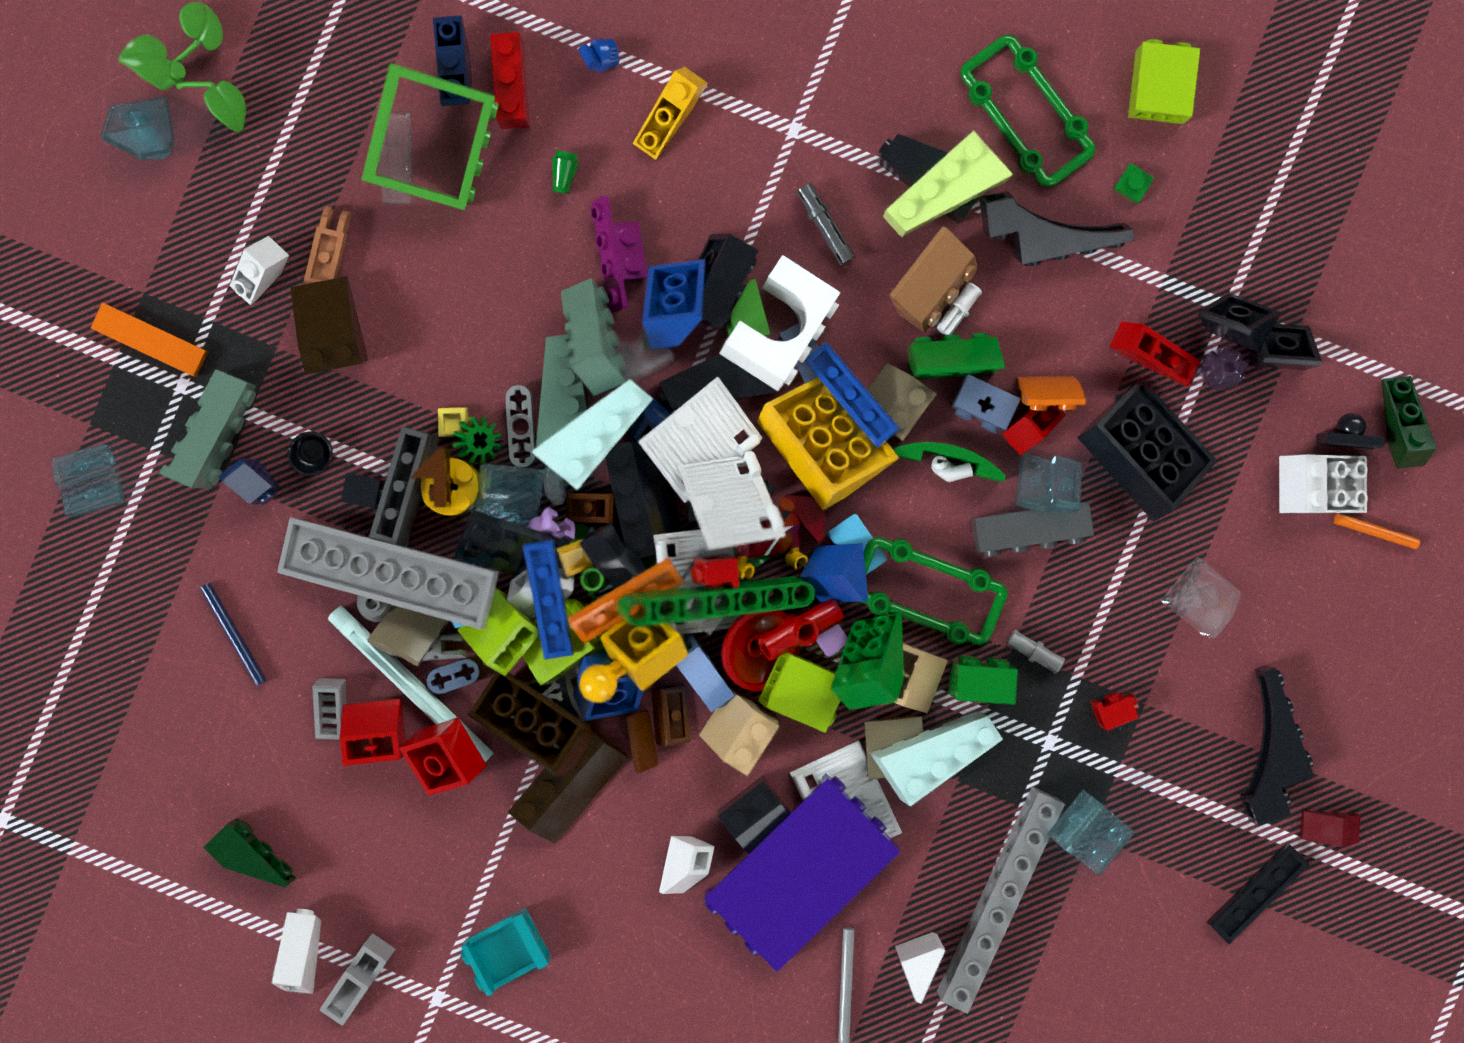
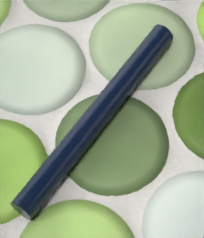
(233, 634)

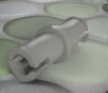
(1035, 651)

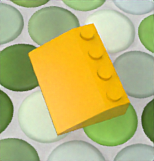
(823, 442)

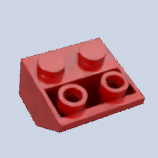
(372, 732)

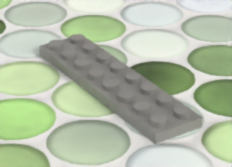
(388, 573)

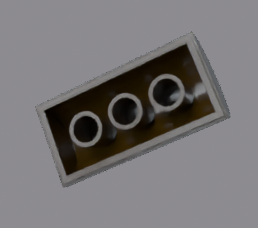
(532, 723)

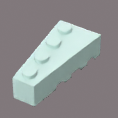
(590, 437)
(935, 755)

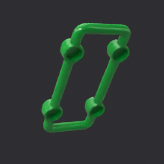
(1025, 62)
(976, 579)

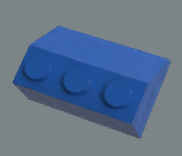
(673, 302)

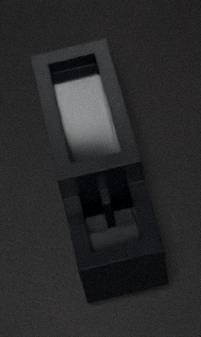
(611, 557)

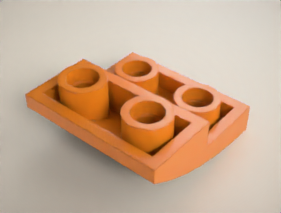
(1051, 390)

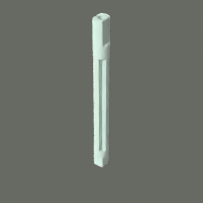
(399, 674)

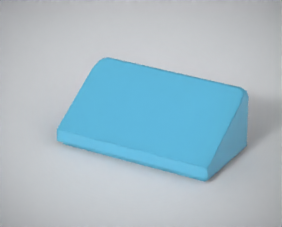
(853, 531)

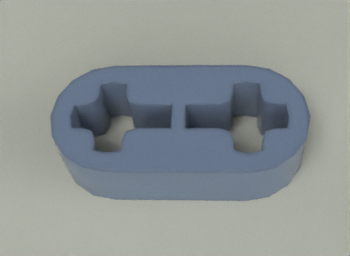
(456, 682)

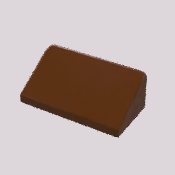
(670, 715)
(641, 741)

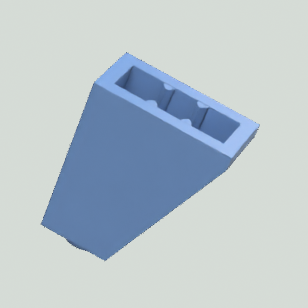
(704, 674)

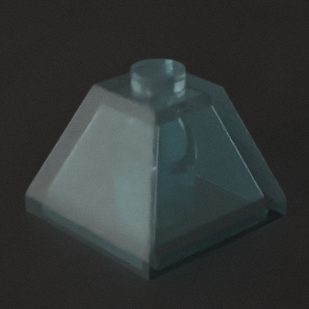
(140, 128)

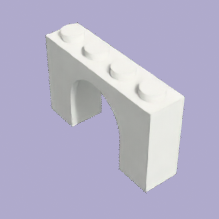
(771, 359)

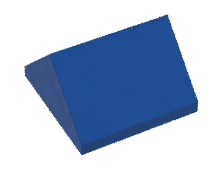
(837, 573)

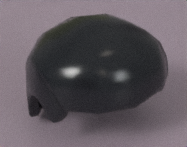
(310, 453)

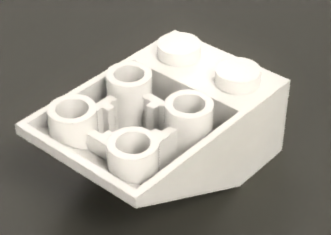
(1322, 484)

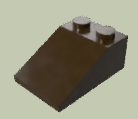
(327, 325)

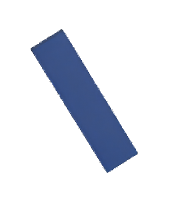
(852, 394)
(548, 599)

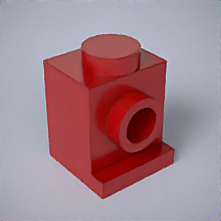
(716, 571)
(1115, 710)

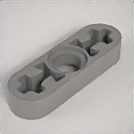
(526, 405)

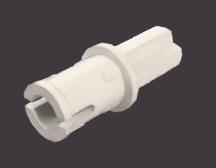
(959, 309)

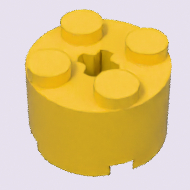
(463, 498)

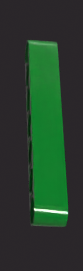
(704, 599)

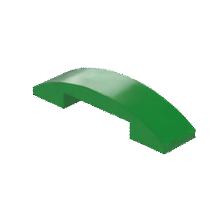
(982, 468)

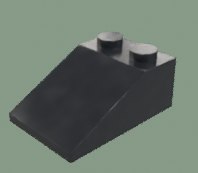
(753, 814)

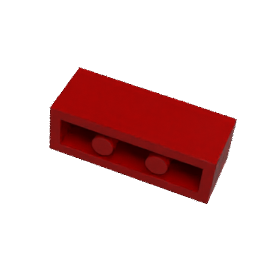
(510, 80)

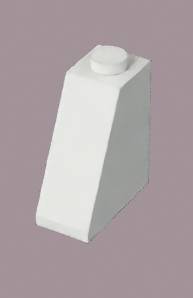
(298, 952)

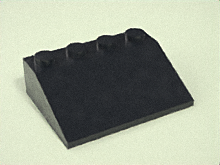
(1148, 450)

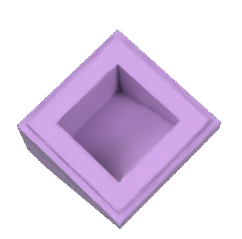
(832, 640)

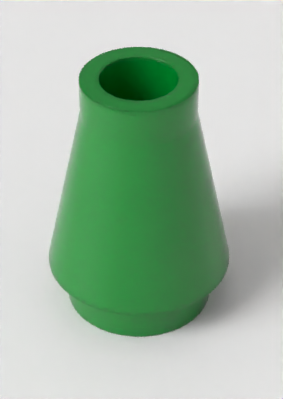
(563, 171)

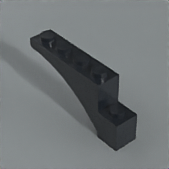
(1042, 238)
(1281, 754)

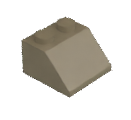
(901, 398)

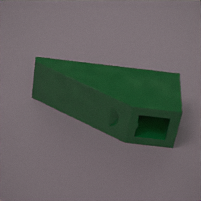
(1406, 424)
(242, 852)

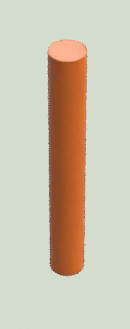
(1377, 531)

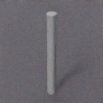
(846, 985)

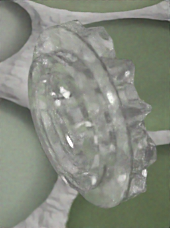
(554, 486)

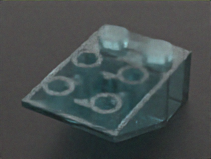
(510, 492)

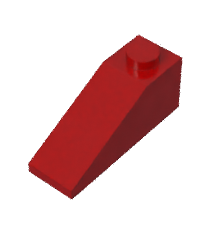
(1154, 352)

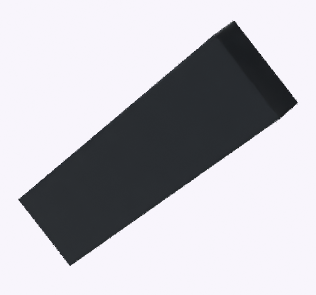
(1258, 893)

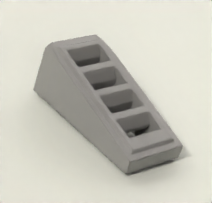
(338, 694)

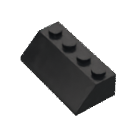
(641, 498)

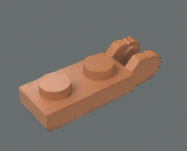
(327, 247)

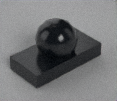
(1350, 434)

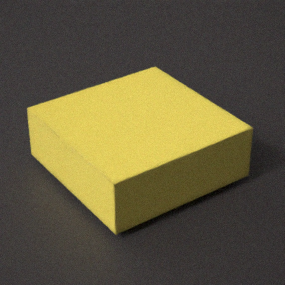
(448, 420)

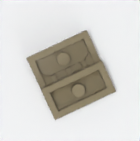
(407, 633)
(884, 733)

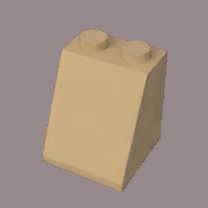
(740, 732)

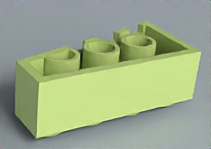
(955, 180)

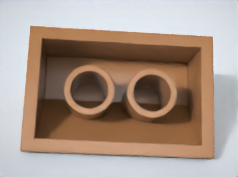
(934, 280)

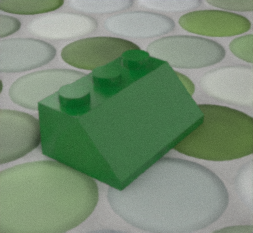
(954, 356)

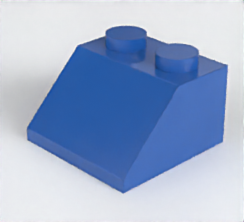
(624, 700)

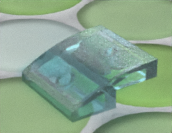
(88, 480)
(1049, 484)

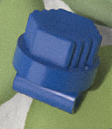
(600, 54)

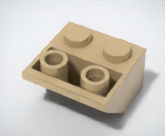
(921, 678)

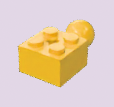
(638, 652)

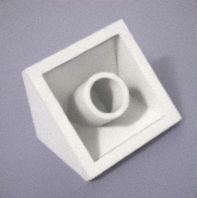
(920, 961)

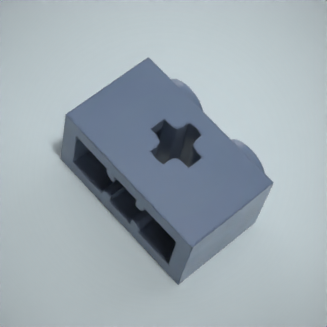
(1001, 404)

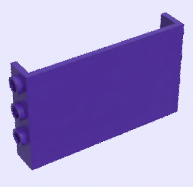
(802, 873)

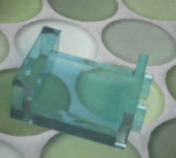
(1090, 832)

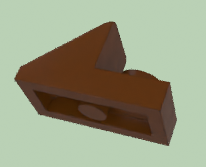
(437, 468)
(590, 508)

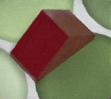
(809, 515)
(1330, 827)

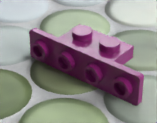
(619, 252)

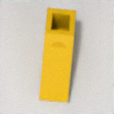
(670, 111)

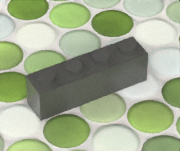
(401, 493)
(1030, 527)

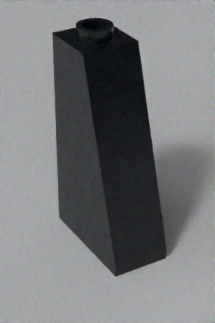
(911, 161)
(686, 384)

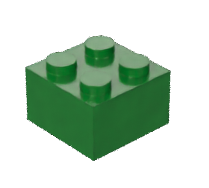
(982, 681)

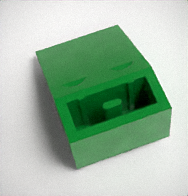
(871, 663)

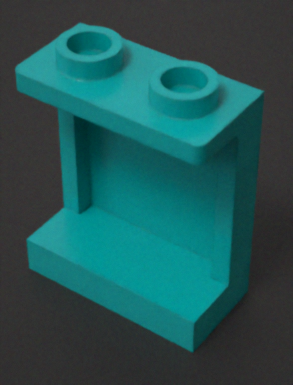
(505, 951)

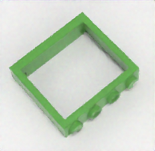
(480, 140)

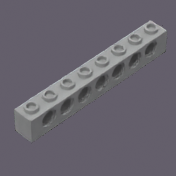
(999, 900)

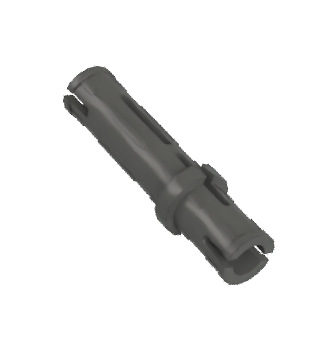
(829, 230)

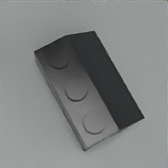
(726, 268)

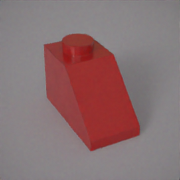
(1032, 427)

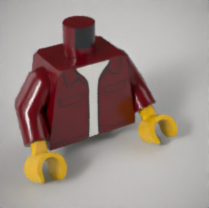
(773, 546)

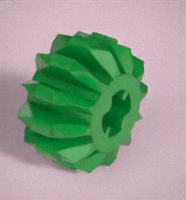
(466, 441)

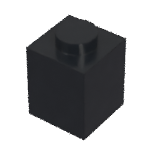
(362, 490)

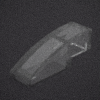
(396, 156)

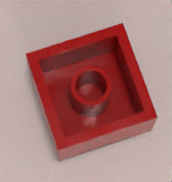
(443, 756)

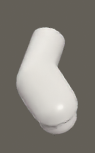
(950, 472)

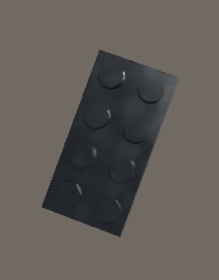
(500, 543)

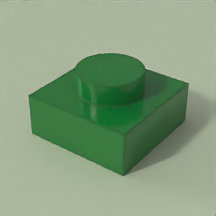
(1133, 183)

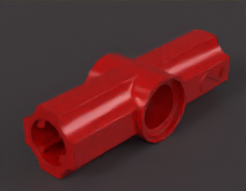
(788, 636)

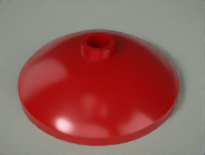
(748, 664)

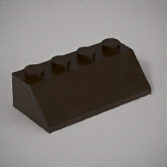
(556, 801)

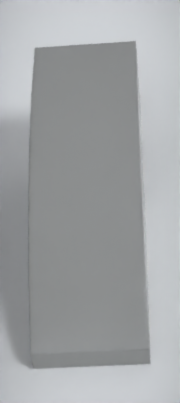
(357, 979)

